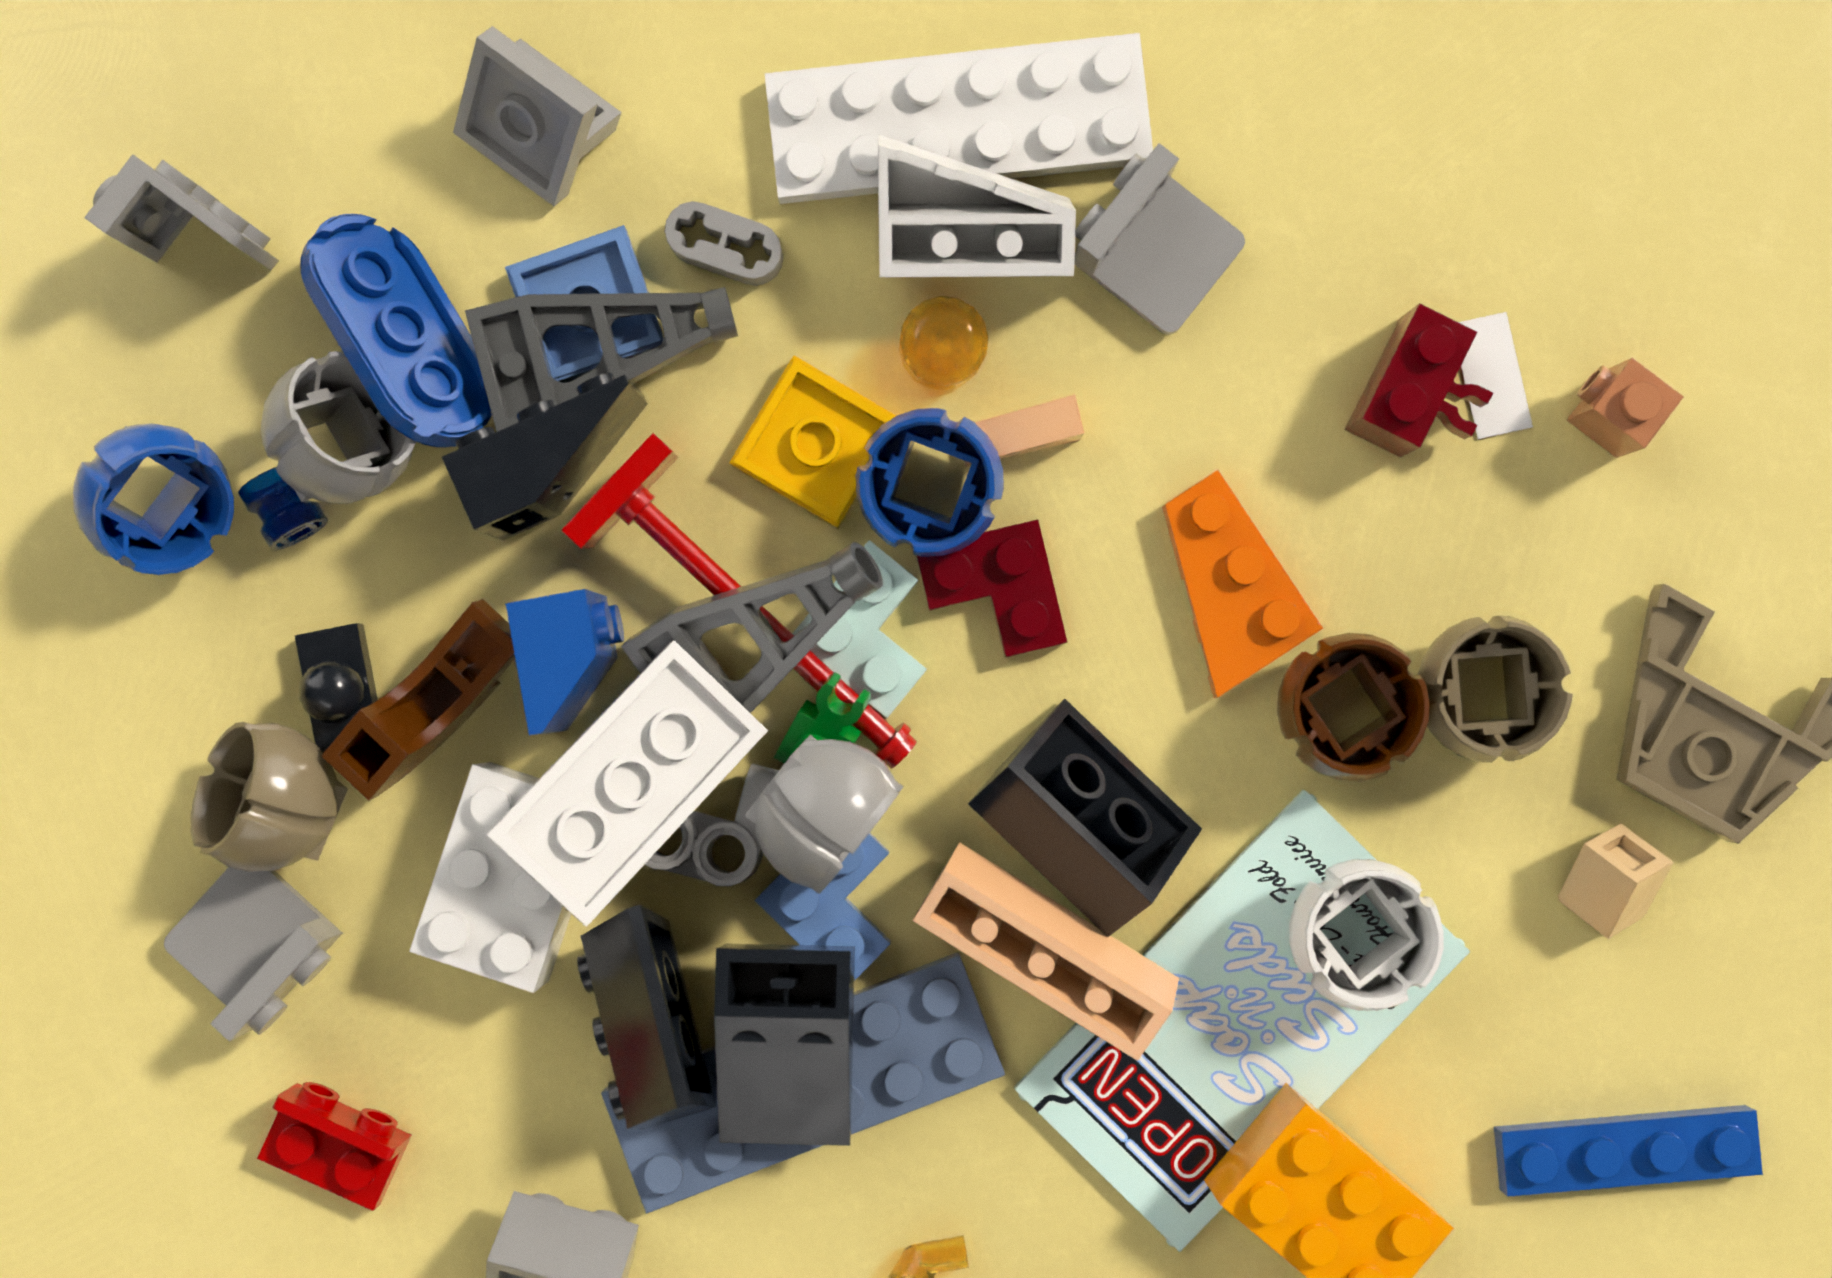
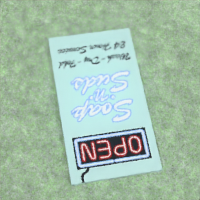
(1234, 1033)

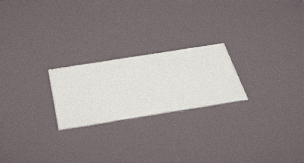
(1495, 367)

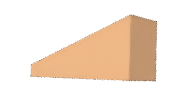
(1034, 427)

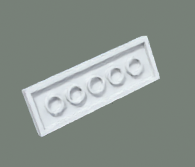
(990, 108)

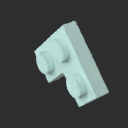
(864, 653)

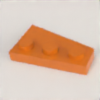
(1235, 585)

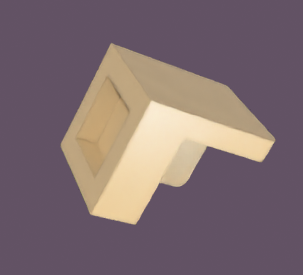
(1614, 880)

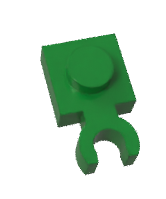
(824, 720)

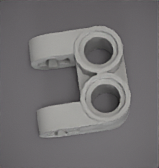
(703, 830)

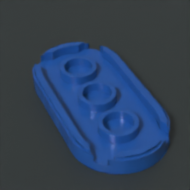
(396, 329)

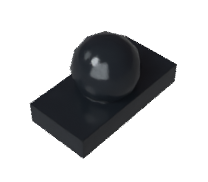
(334, 679)

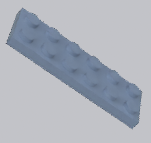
(911, 1047)

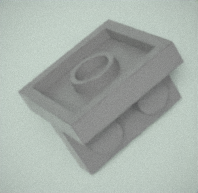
(530, 115)

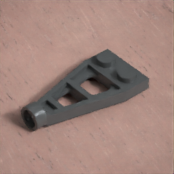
(513, 352)
(812, 584)

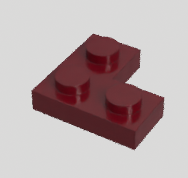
(1014, 573)

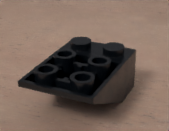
(542, 461)
(784, 1043)

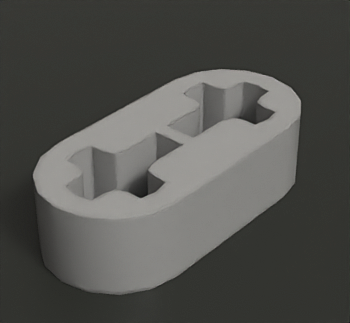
(729, 229)

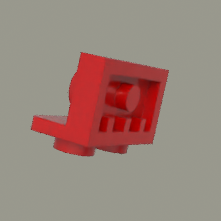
(334, 1144)

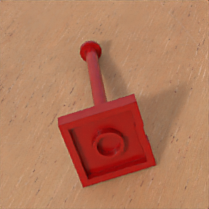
(628, 498)

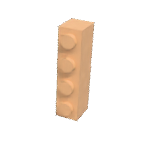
(1048, 951)

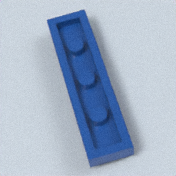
(1628, 1150)

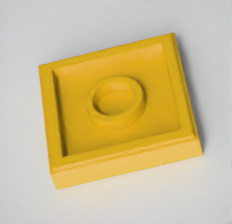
(811, 441)

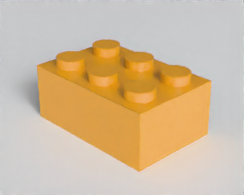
(1323, 1197)

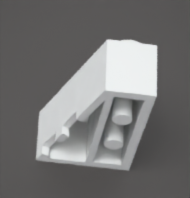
(965, 220)

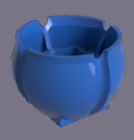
(180, 520)
(911, 524)

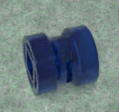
(281, 510)

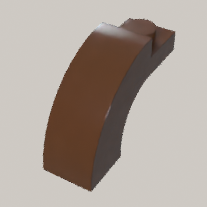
(427, 706)

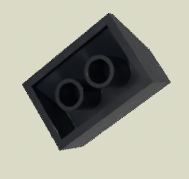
(1087, 819)
(644, 1020)

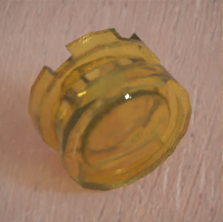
(943, 343)

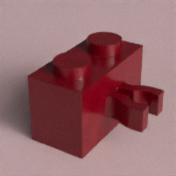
(1413, 382)

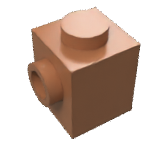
(1623, 407)

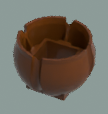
(1389, 684)

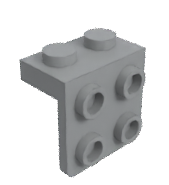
(152, 206)
(1156, 243)
(251, 947)

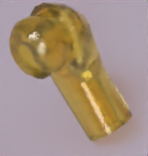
(931, 1257)

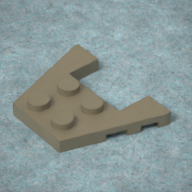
(1703, 748)

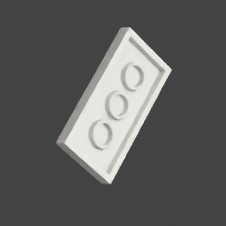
(627, 783)

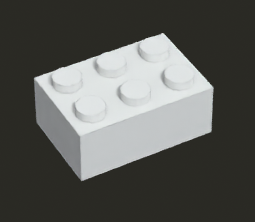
(481, 903)

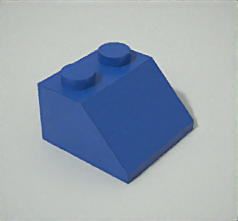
(562, 653)

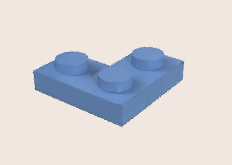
(831, 916)

